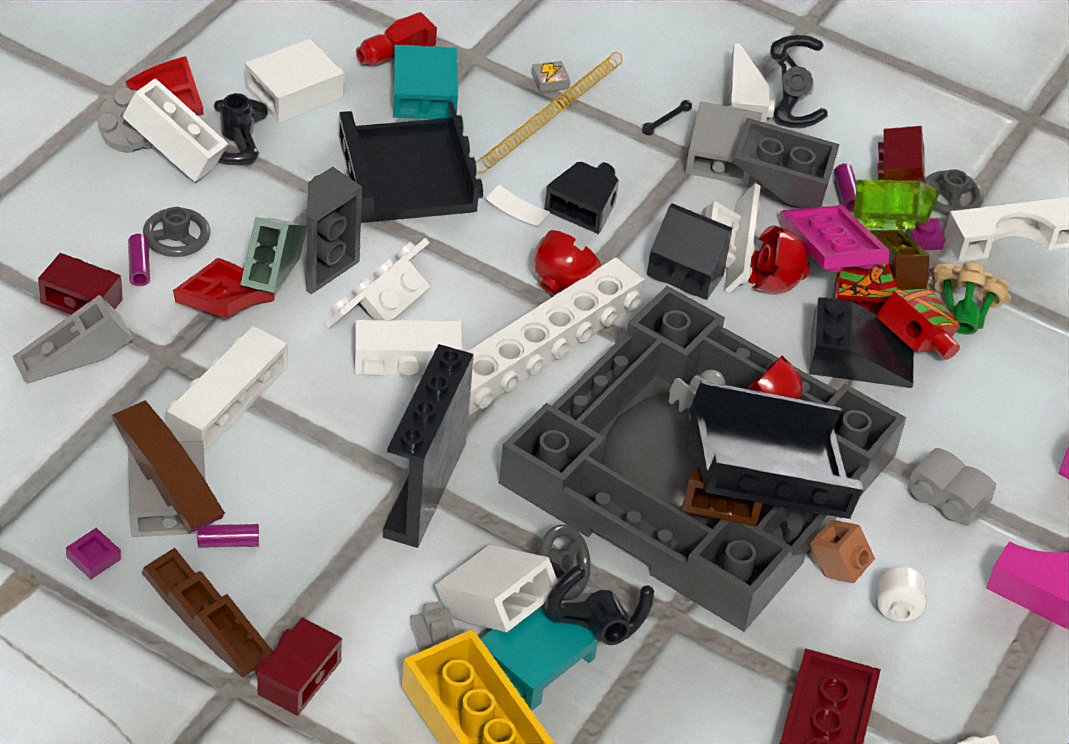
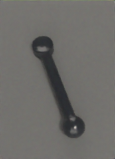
(649, 128)

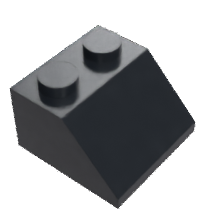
(690, 251)

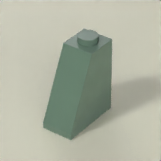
(272, 253)

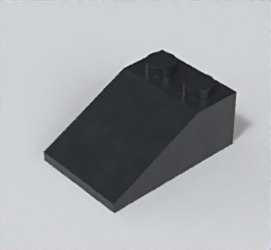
(857, 346)

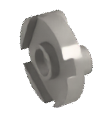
(113, 126)

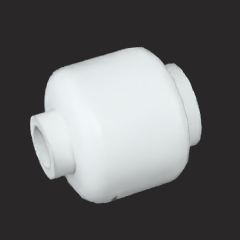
(900, 592)

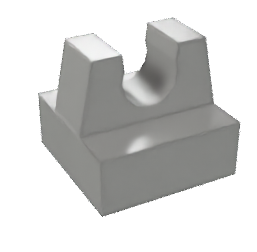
(432, 626)

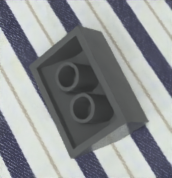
(332, 227)

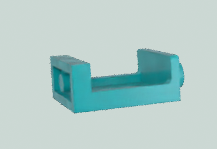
(424, 81)
(539, 652)

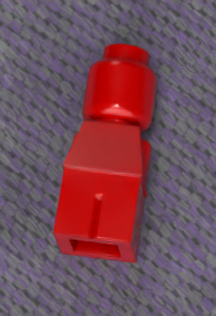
(409, 31)

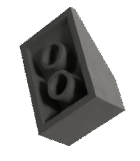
(786, 162)

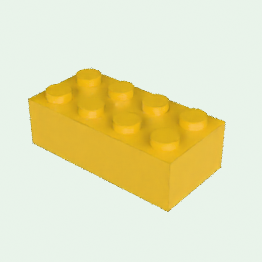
(468, 695)

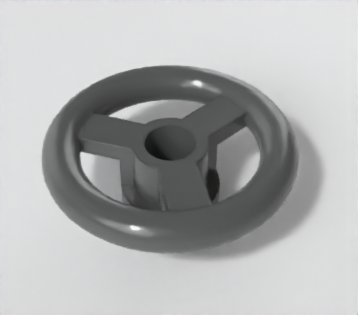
(952, 187)
(176, 227)
(563, 559)

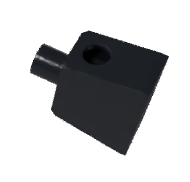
(583, 195)

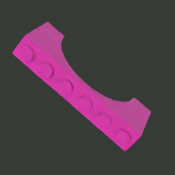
(1035, 577)

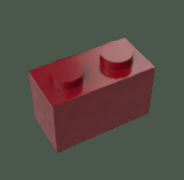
(902, 154)
(73, 283)
(298, 666)

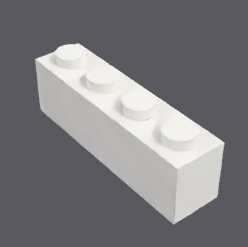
(227, 388)

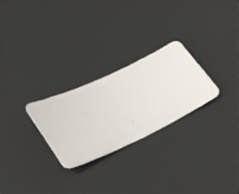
(516, 207)

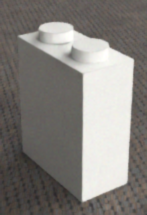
(294, 80)
(497, 587)

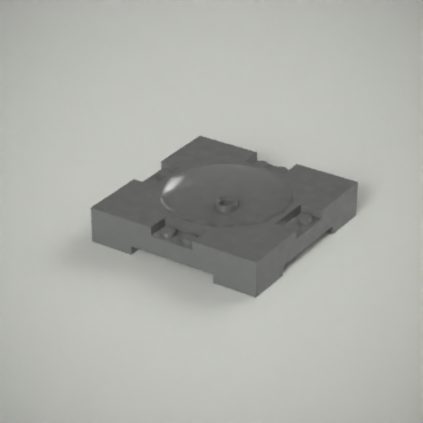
(622, 457)

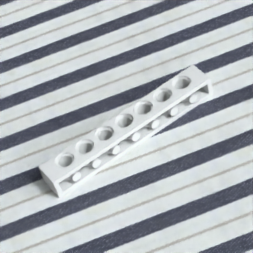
(552, 330)

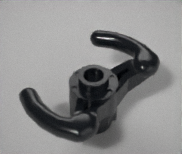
(796, 82)
(237, 123)
(600, 610)

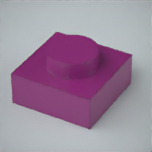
(928, 236)
(93, 553)

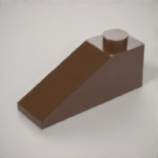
(906, 259)

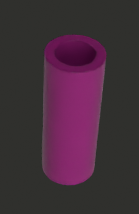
(846, 184)
(139, 259)
(228, 535)

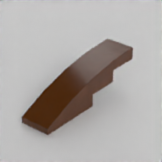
(168, 466)
(207, 613)

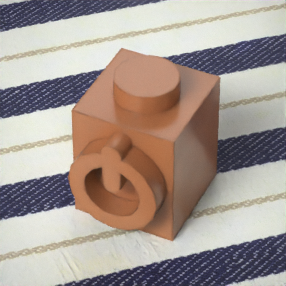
(842, 551)

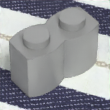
(951, 486)

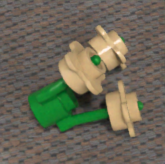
(971, 276)

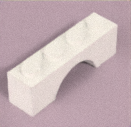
(974, 230)

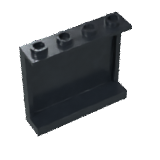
(411, 167)
(433, 440)
(771, 450)

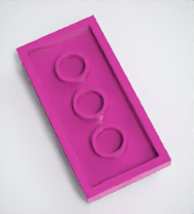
(835, 237)

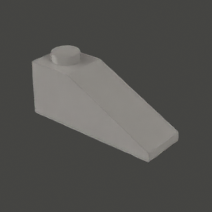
(77, 341)

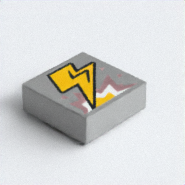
(550, 76)

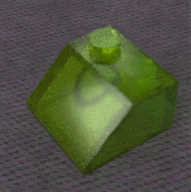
(894, 203)

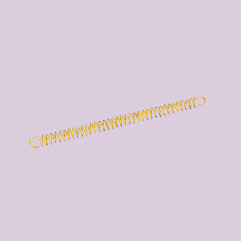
(551, 111)

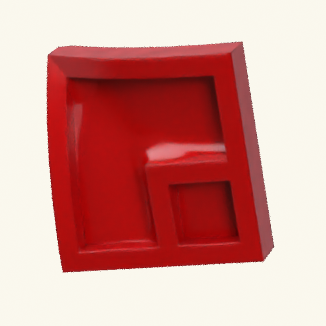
(176, 78)
(219, 290)

